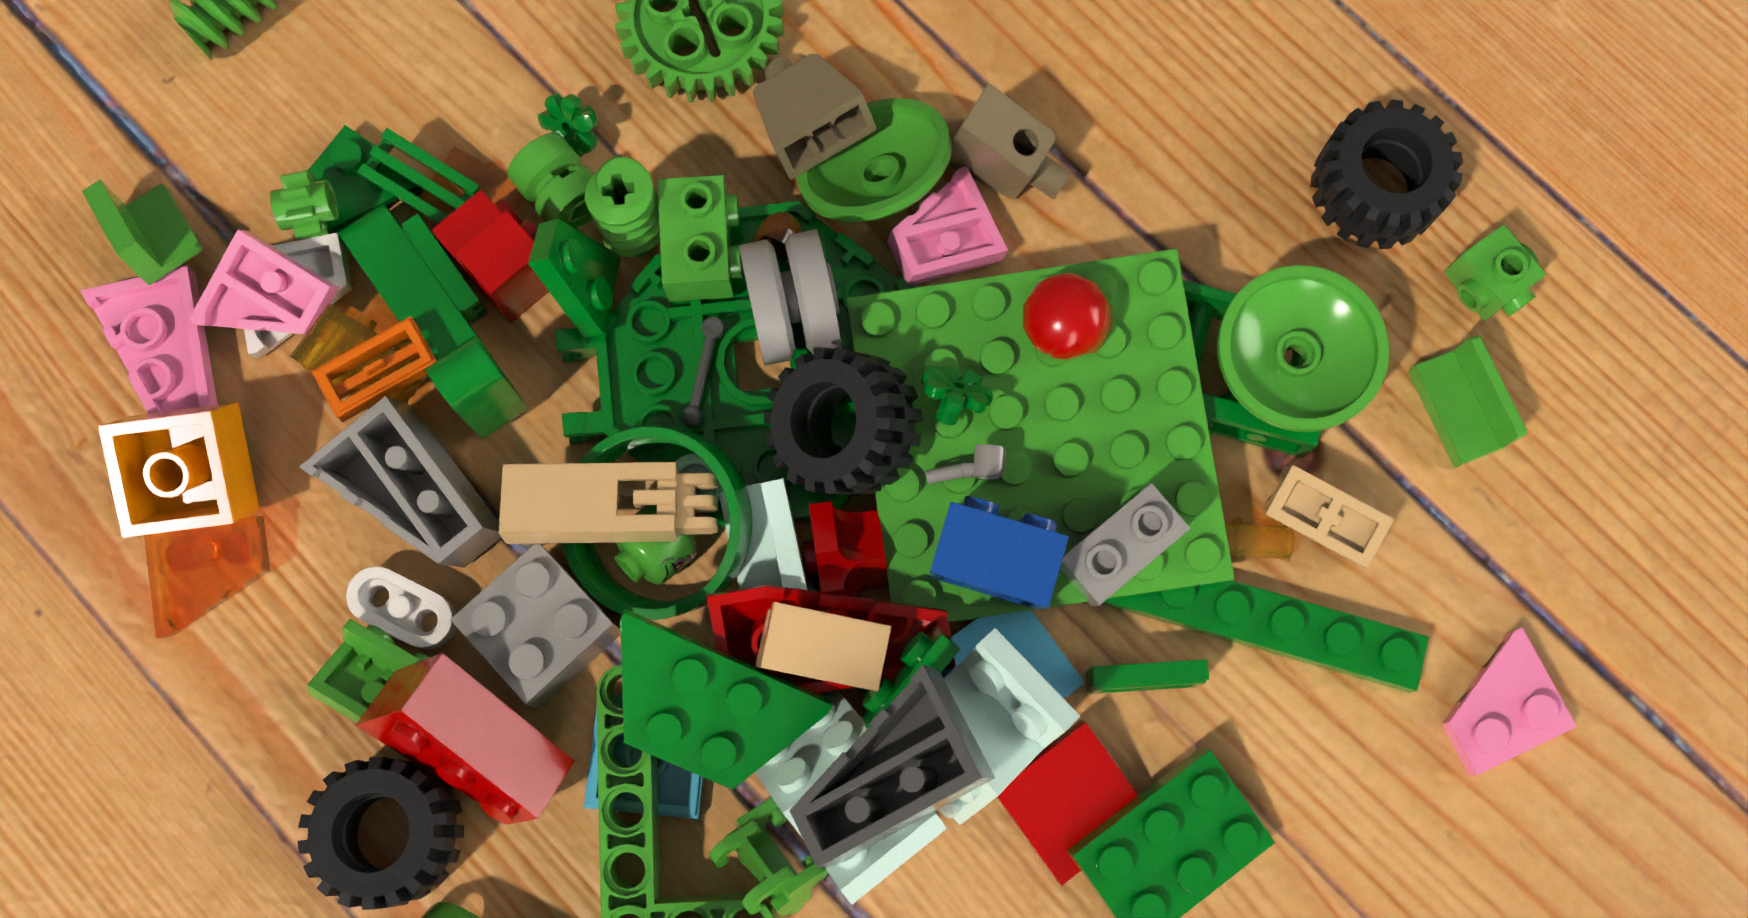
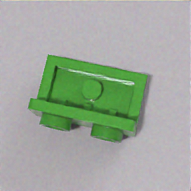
(359, 669)

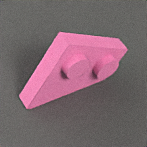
(1507, 708)

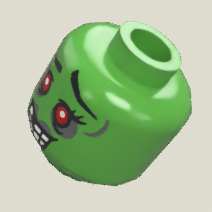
(655, 560)

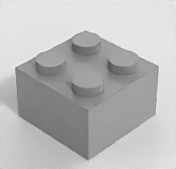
(536, 626)

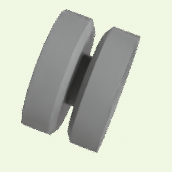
(793, 296)

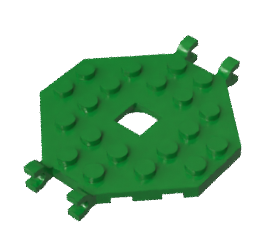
(656, 346)

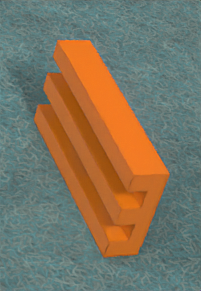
(386, 386)

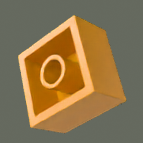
(179, 469)

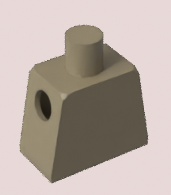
(810, 112)
(1007, 147)

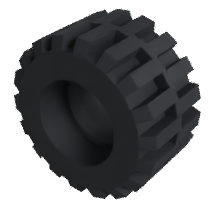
(1408, 143)
(804, 415)
(335, 825)

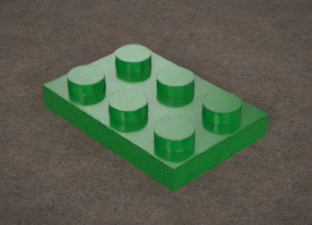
(1172, 842)

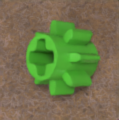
(304, 204)

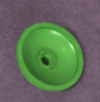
(884, 168)
(1323, 321)

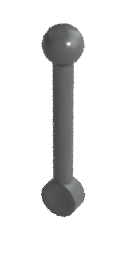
(712, 330)

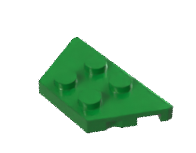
(706, 705)

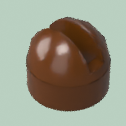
(776, 229)

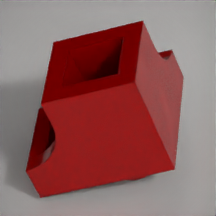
(846, 550)

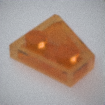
(202, 569)

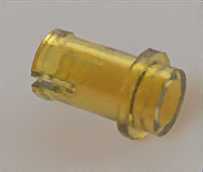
(1259, 540)

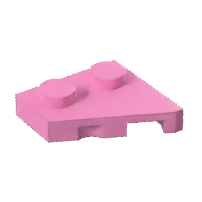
(947, 234)
(262, 290)

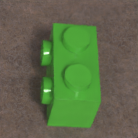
(697, 238)

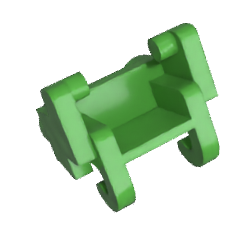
(767, 863)

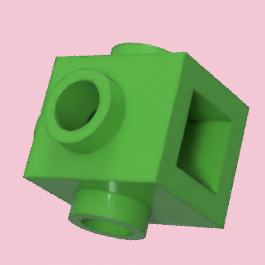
(1496, 274)

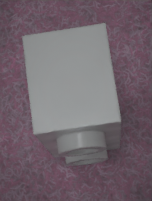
(1123, 545)

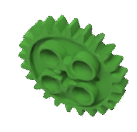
(656, 36)

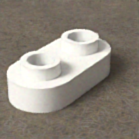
(403, 610)

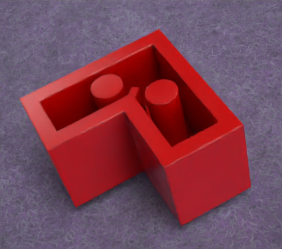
(493, 252)

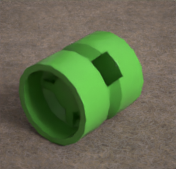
(553, 178)

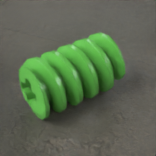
(208, 18)
(624, 207)

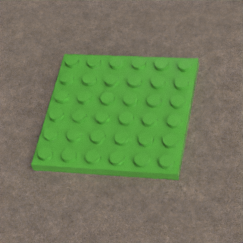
(1072, 430)

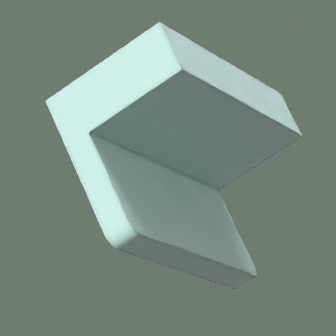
(774, 545)

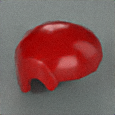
(1067, 316)

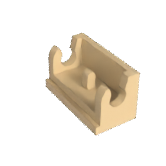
(1328, 515)
(823, 646)

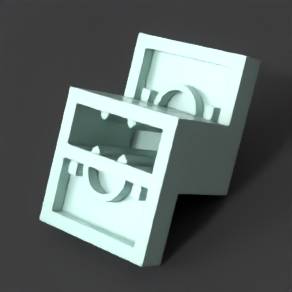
(1009, 714)
(804, 762)

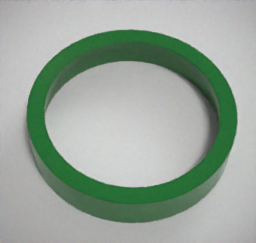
(604, 588)

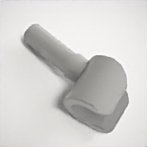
(987, 465)

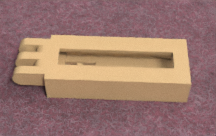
(582, 503)

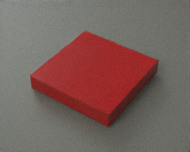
(1066, 797)

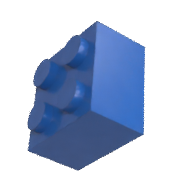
(999, 554)

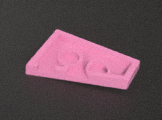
(156, 341)

